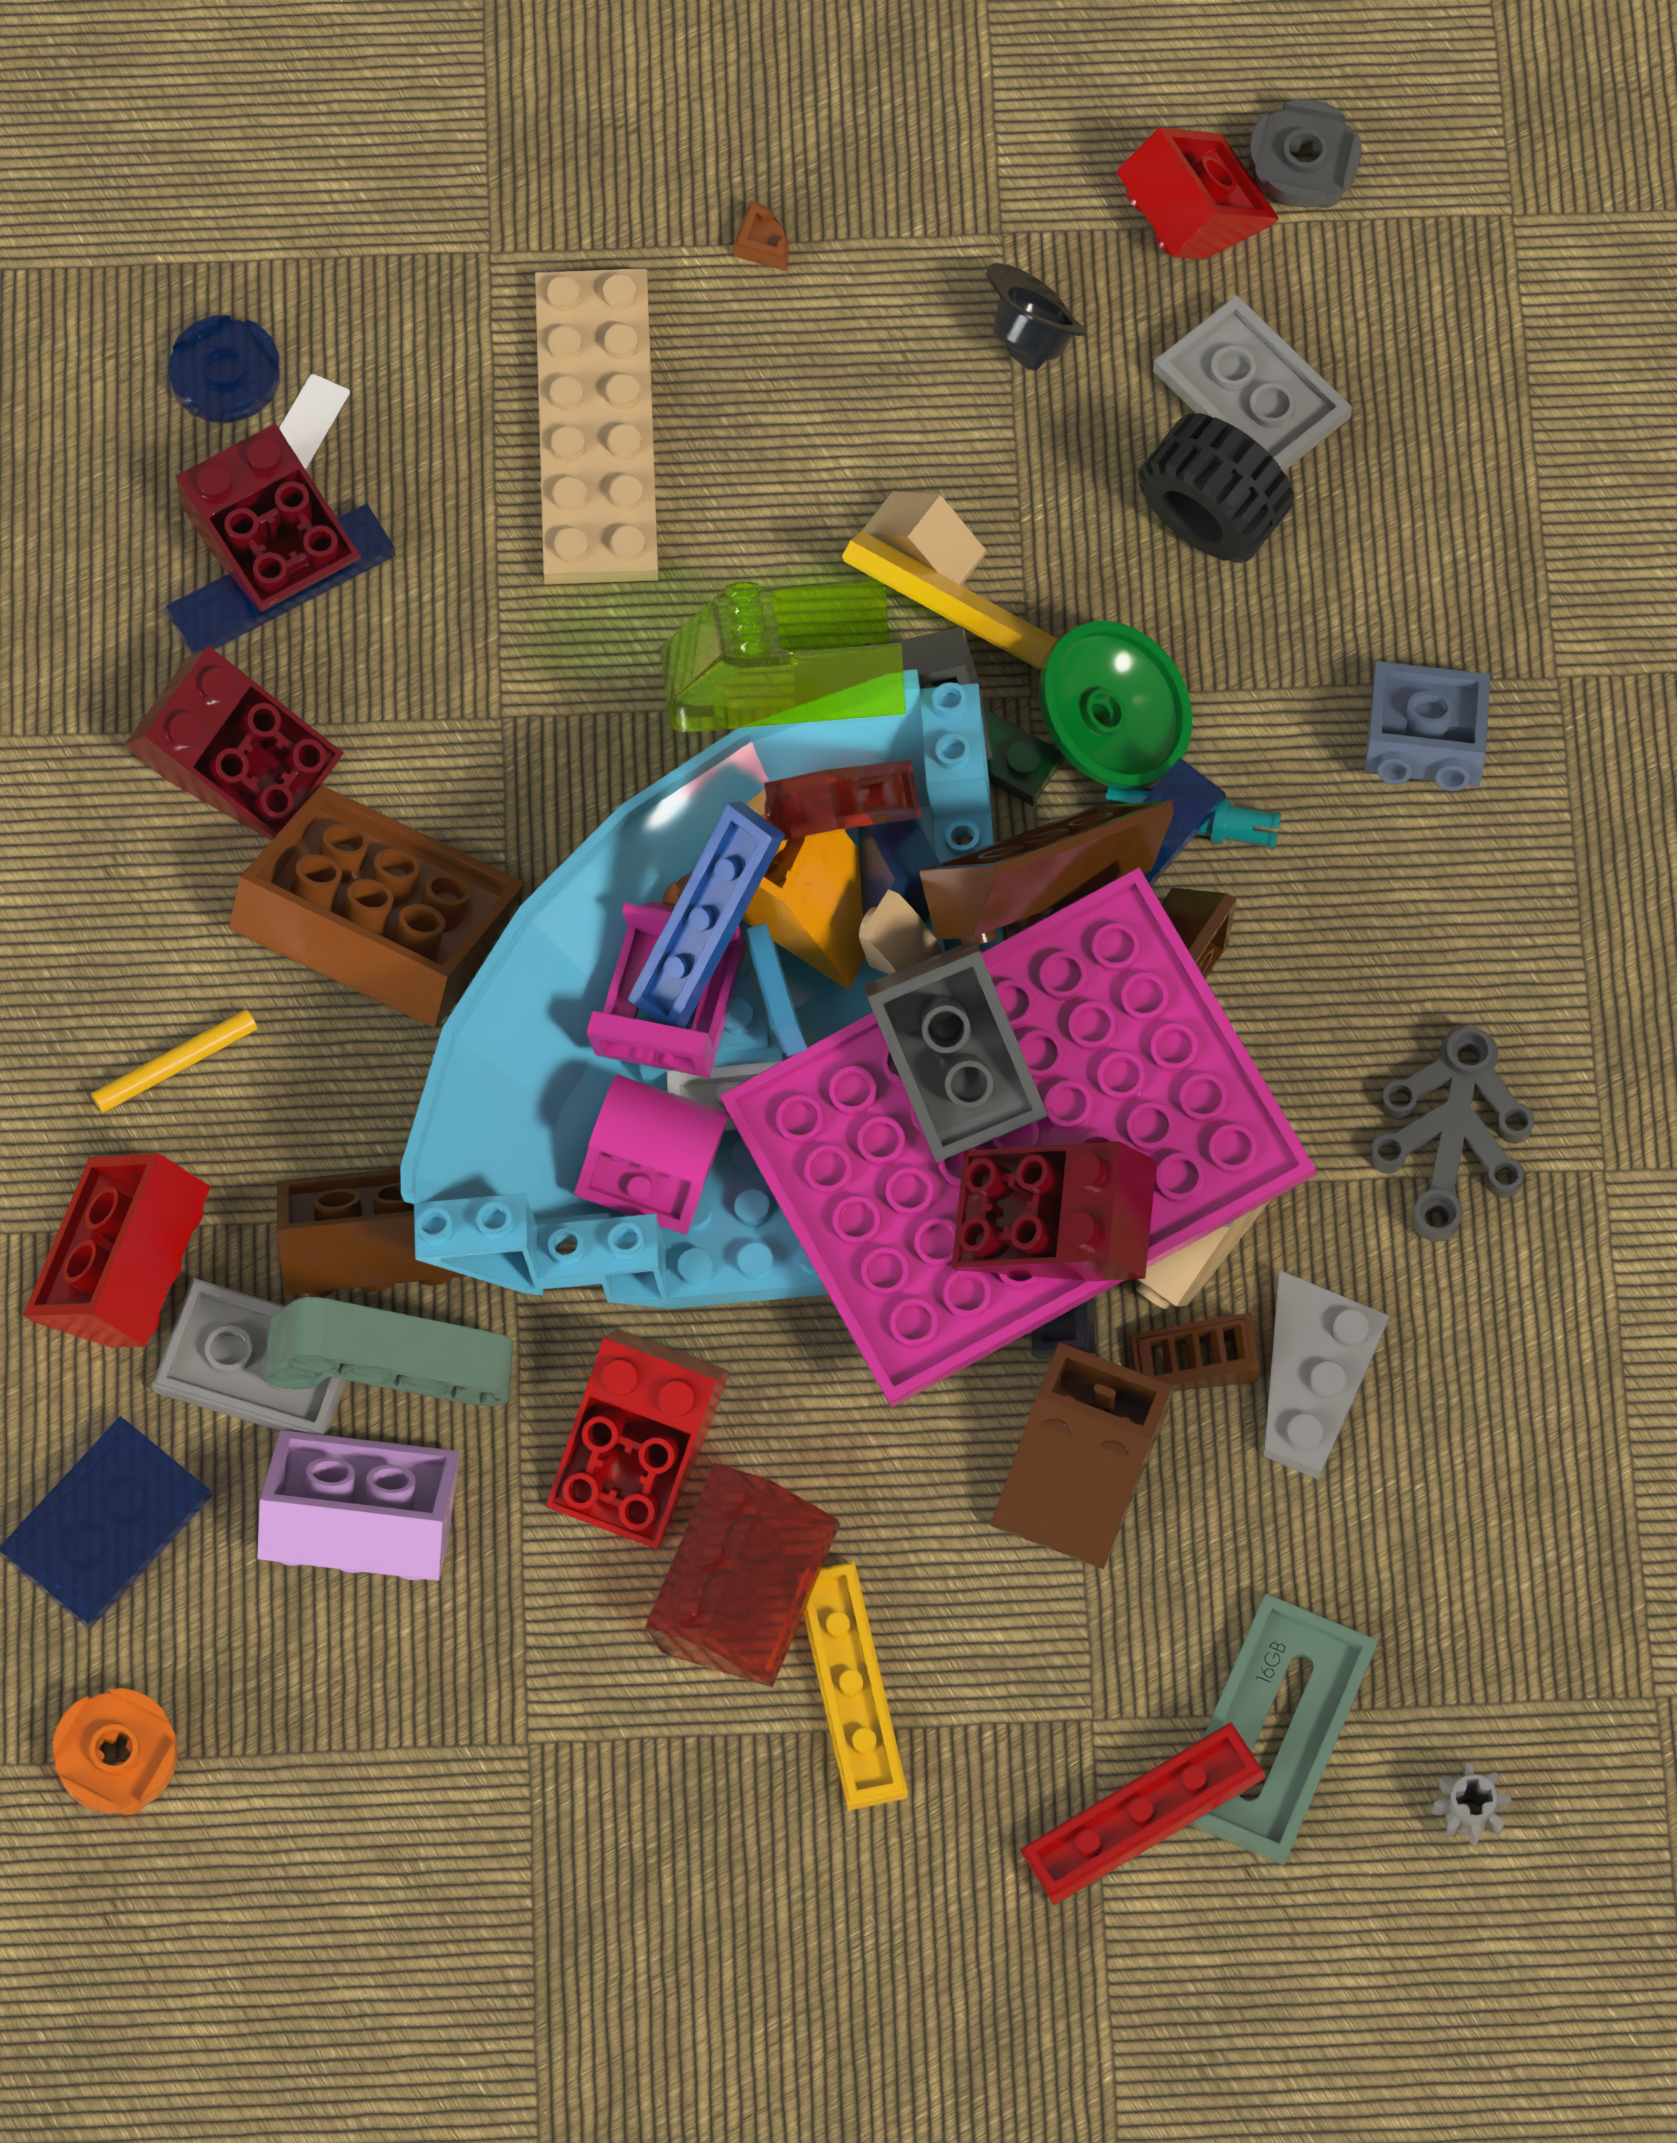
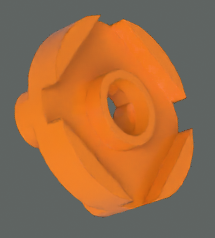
(105, 1718)

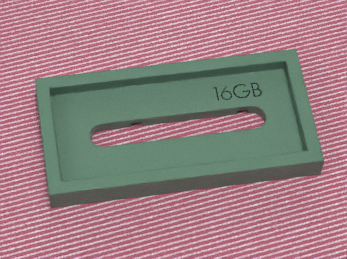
(1339, 1666)

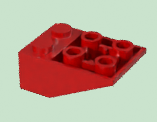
(636, 1437)

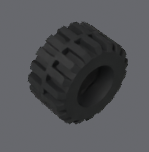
(1216, 487)

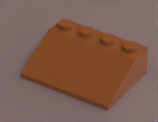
(374, 905)

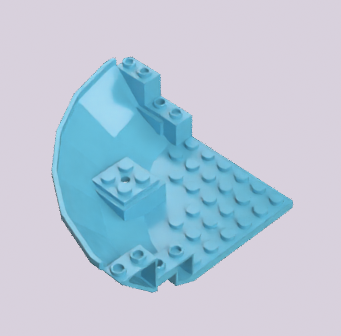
(521, 1084)

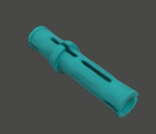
(1225, 823)

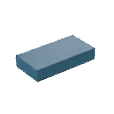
(775, 989)

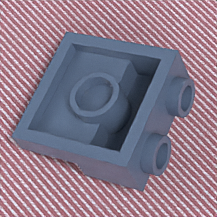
(1427, 725)

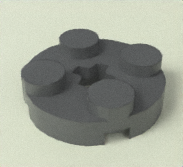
(1298, 182)

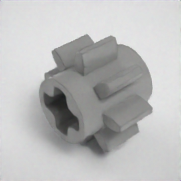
(1459, 1814)

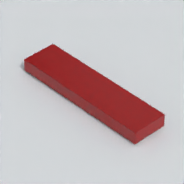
(1142, 1813)

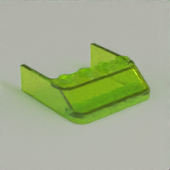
(784, 658)

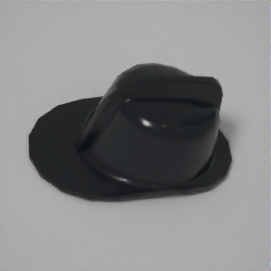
(1030, 317)

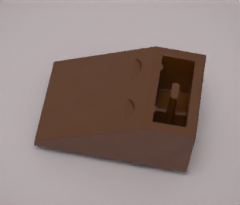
(1082, 1455)

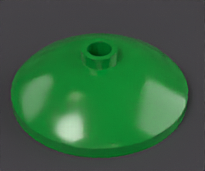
(1131, 691)

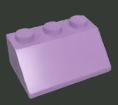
(357, 1505)

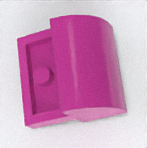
(650, 1153)

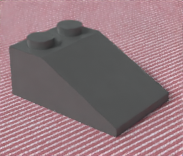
(955, 1050)

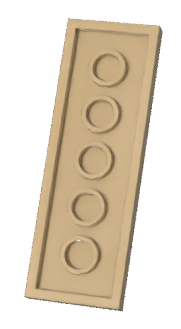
(596, 427)

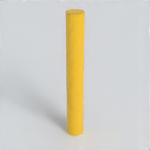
(174, 1061)

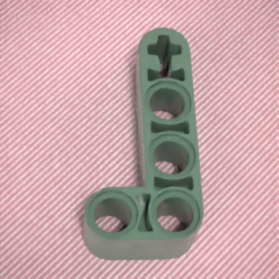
(386, 1350)

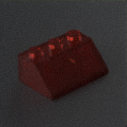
(741, 1576)

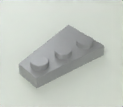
(1316, 1370)

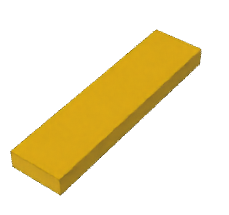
(948, 599)
(853, 1690)

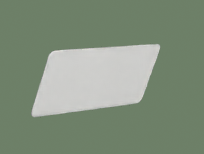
(312, 416)

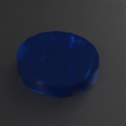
(224, 369)

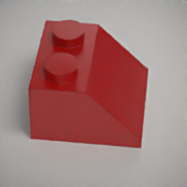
(1194, 193)

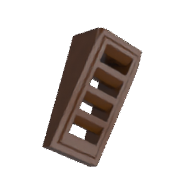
(1211, 1331)

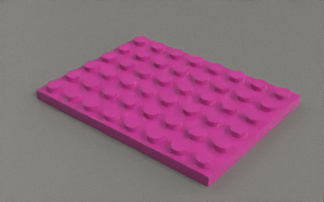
(1119, 1052)

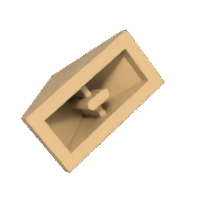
(927, 532)

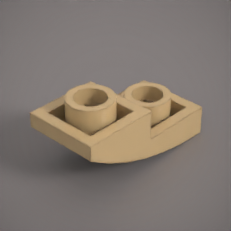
(895, 936)

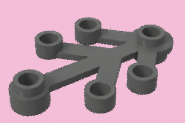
(1454, 1123)

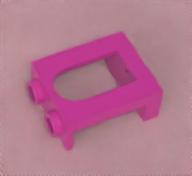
(623, 1037)

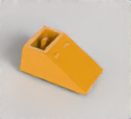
(813, 901)

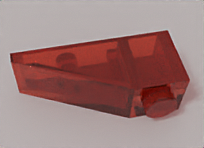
(842, 799)

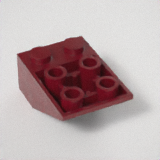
(265, 518)
(233, 744)
(1056, 1211)

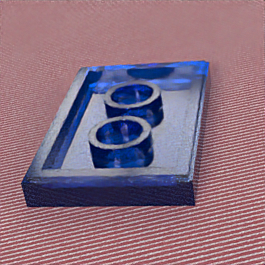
(104, 1522)

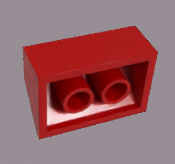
(118, 1249)

